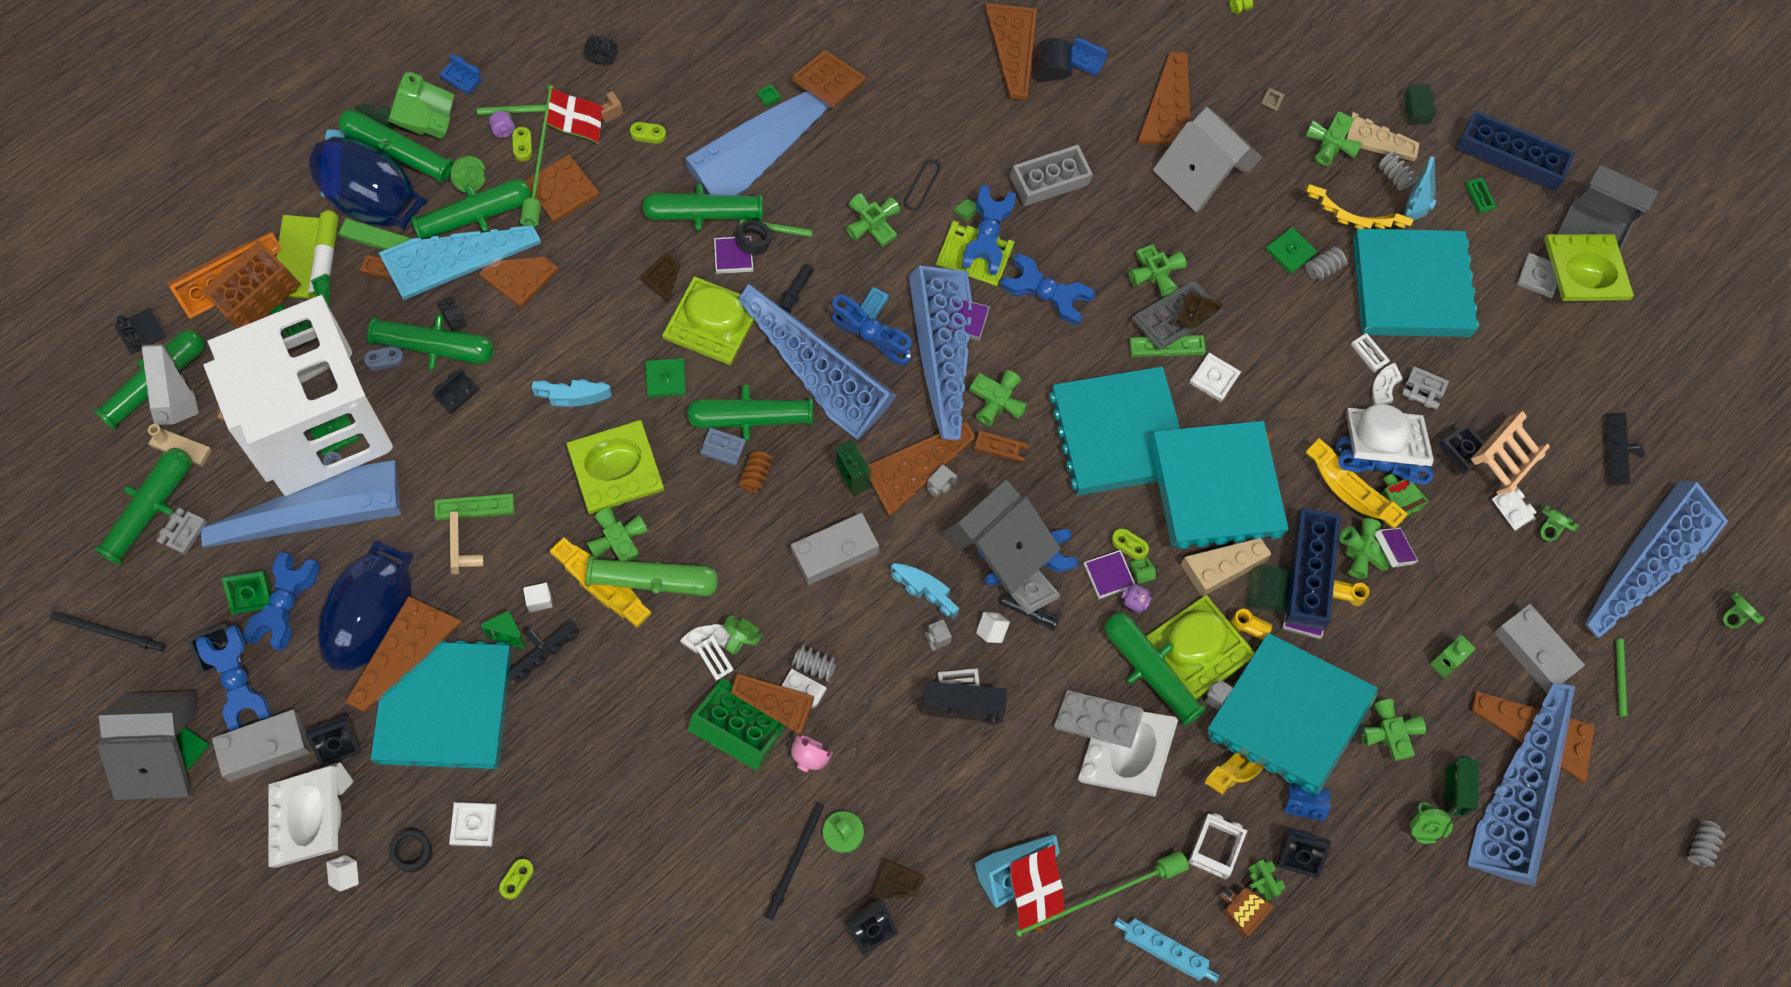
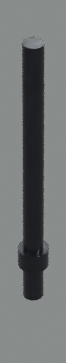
(142, 642)
(778, 897)

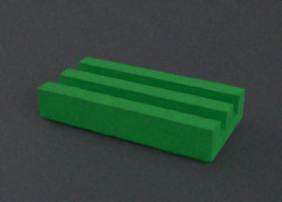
(1477, 195)

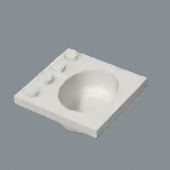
(1389, 435)
(1132, 768)
(303, 817)

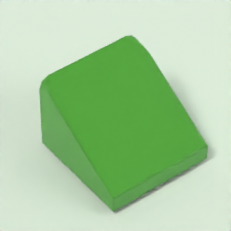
(966, 210)
(1143, 570)

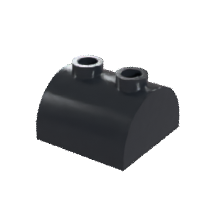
(1054, 59)
(1462, 447)
(217, 638)
(334, 741)
(1303, 853)
(870, 926)

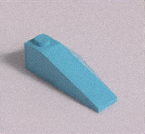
(1423, 193)
(994, 869)

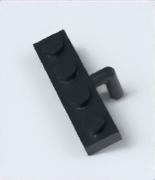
(1619, 449)
(543, 651)

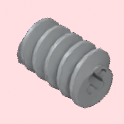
(1396, 172)
(1326, 263)
(815, 663)
(1705, 844)

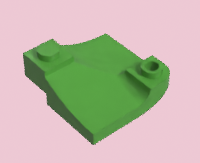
(421, 106)

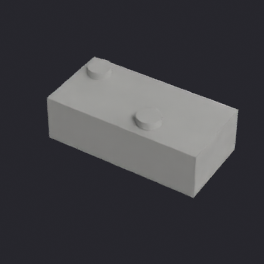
(1051, 175)
(834, 549)
(1539, 648)
(260, 745)

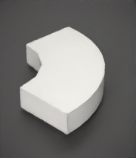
(1384, 385)
(701, 634)

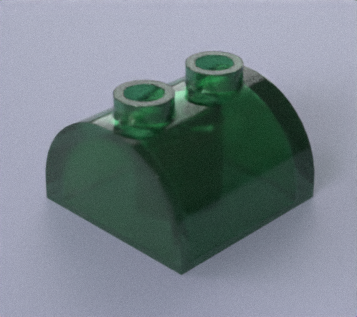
(1268, 589)

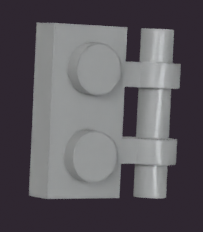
(1427, 383)
(186, 532)

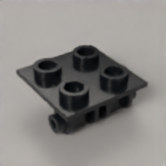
(139, 330)

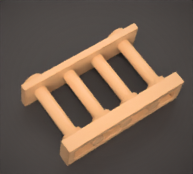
(1495, 444)

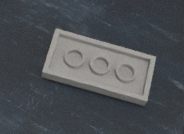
(1099, 719)

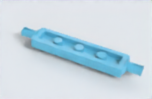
(1166, 949)

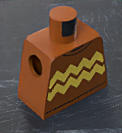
(1245, 910)

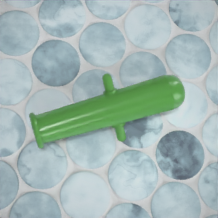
(654, 577)

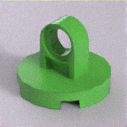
(467, 171)
(1557, 521)
(1743, 610)
(741, 632)
(1430, 824)
(843, 832)

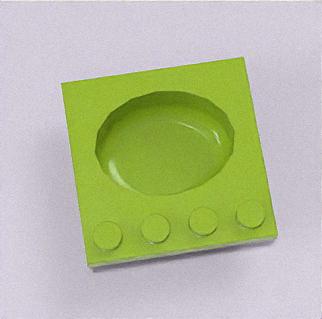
(1588, 267)
(710, 321)
(615, 466)
(1203, 645)

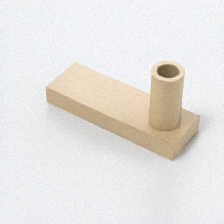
(165, 440)
(460, 560)

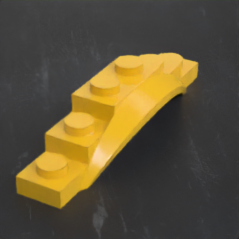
(1360, 222)
(1353, 489)
(619, 599)
(1235, 770)

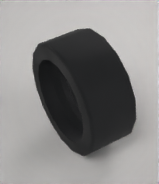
(749, 246)
(399, 840)

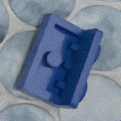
(1088, 56)
(461, 75)
(1307, 804)

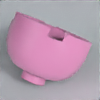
(809, 753)

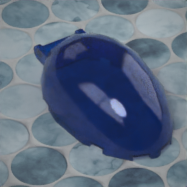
(363, 182)
(363, 607)

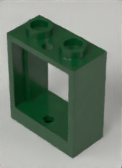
(851, 462)
(1461, 786)

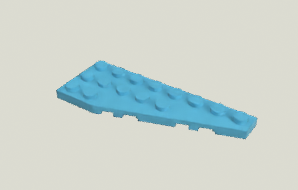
(435, 261)

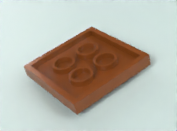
(829, 79)
(563, 188)

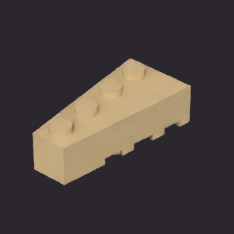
(1220, 566)

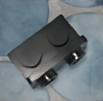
(455, 391)

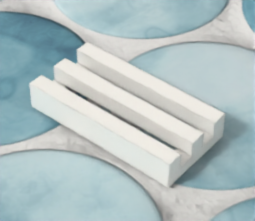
(1367, 354)
(721, 654)
(960, 673)

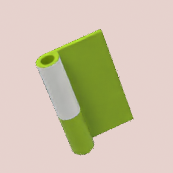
(307, 248)

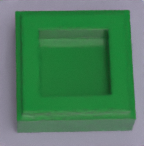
(768, 96)

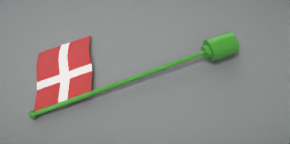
(569, 116)
(1040, 889)

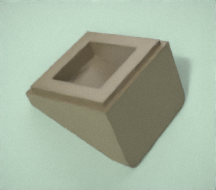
(1273, 99)

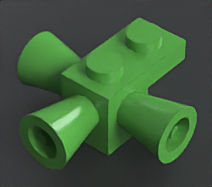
(1334, 139)
(873, 219)
(1157, 269)
(997, 397)
(616, 536)
(1364, 548)
(1394, 731)

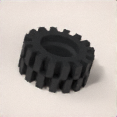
(601, 50)
(452, 313)

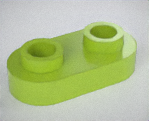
(647, 133)
(522, 142)
(1131, 543)
(514, 878)

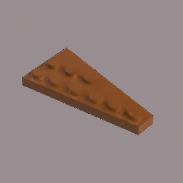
(1014, 38)
(1170, 103)
(908, 470)
(405, 645)
(1517, 721)

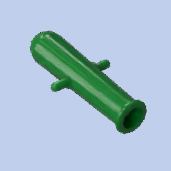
(363, 128)
(701, 207)
(473, 209)
(431, 341)
(182, 349)
(749, 412)
(145, 504)
(1152, 666)

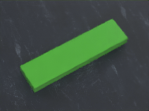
(370, 235)
(1185, 346)
(475, 506)

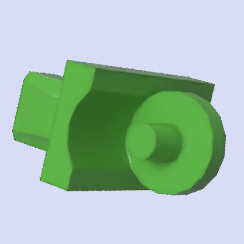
(1264, 881)

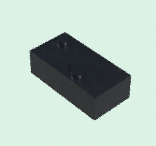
(964, 702)

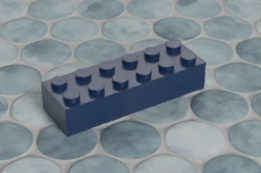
(1515, 150)
(1313, 569)

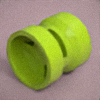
(1239, 5)

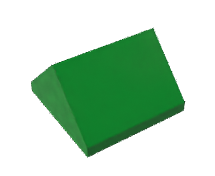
(247, 591)
(504, 629)

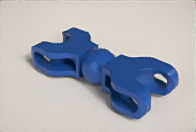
(988, 230)
(1047, 289)
(871, 330)
(1406, 471)
(1057, 563)
(288, 586)
(233, 678)

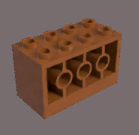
(251, 286)

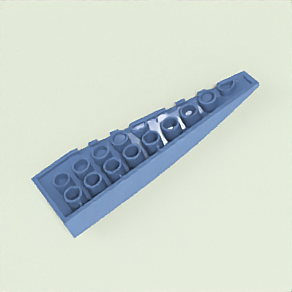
(744, 153)
(941, 350)
(837, 383)
(357, 496)
(1671, 538)
(1517, 819)

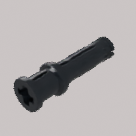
(792, 295)
(1040, 615)

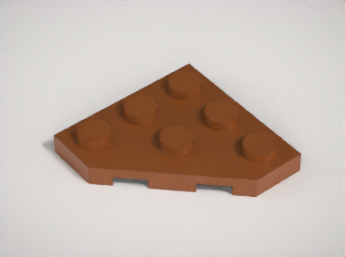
(519, 277)

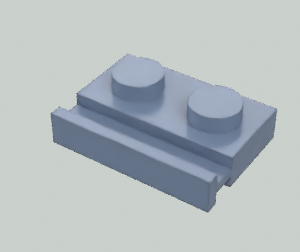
(723, 447)

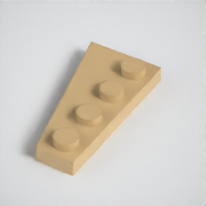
(1381, 139)

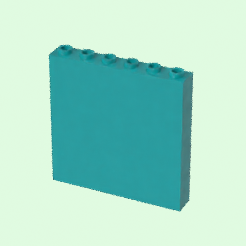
(1414, 283)
(1109, 427)
(1218, 484)
(446, 709)
(1292, 713)

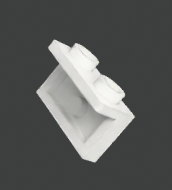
(1515, 508)

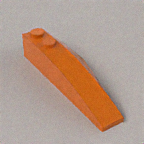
(189, 285)

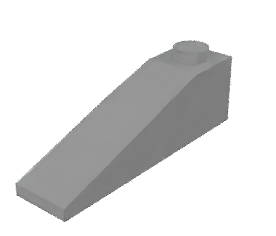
(167, 391)

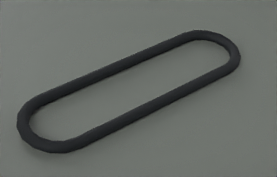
(905, 201)

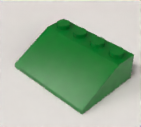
(735, 726)

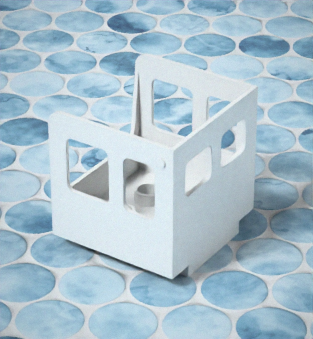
(267, 405)

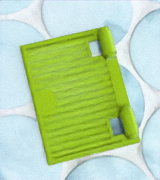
(955, 246)

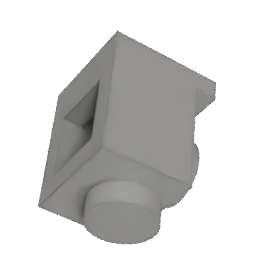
(941, 481)
(938, 635)
(1218, 694)

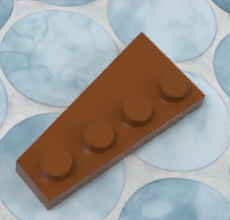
(777, 702)

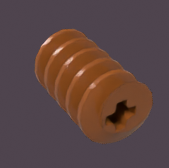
(754, 470)

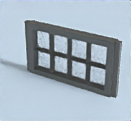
(1160, 318)

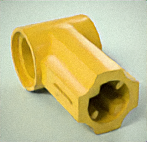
(1345, 592)
(1252, 625)

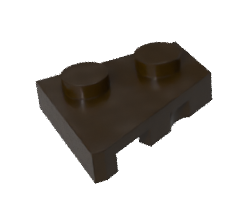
(1197, 310)

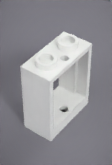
(1208, 864)

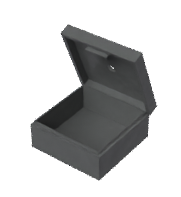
(1607, 205)
(996, 526)
(140, 734)

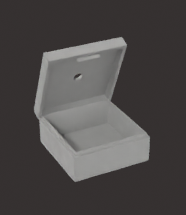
(1213, 151)

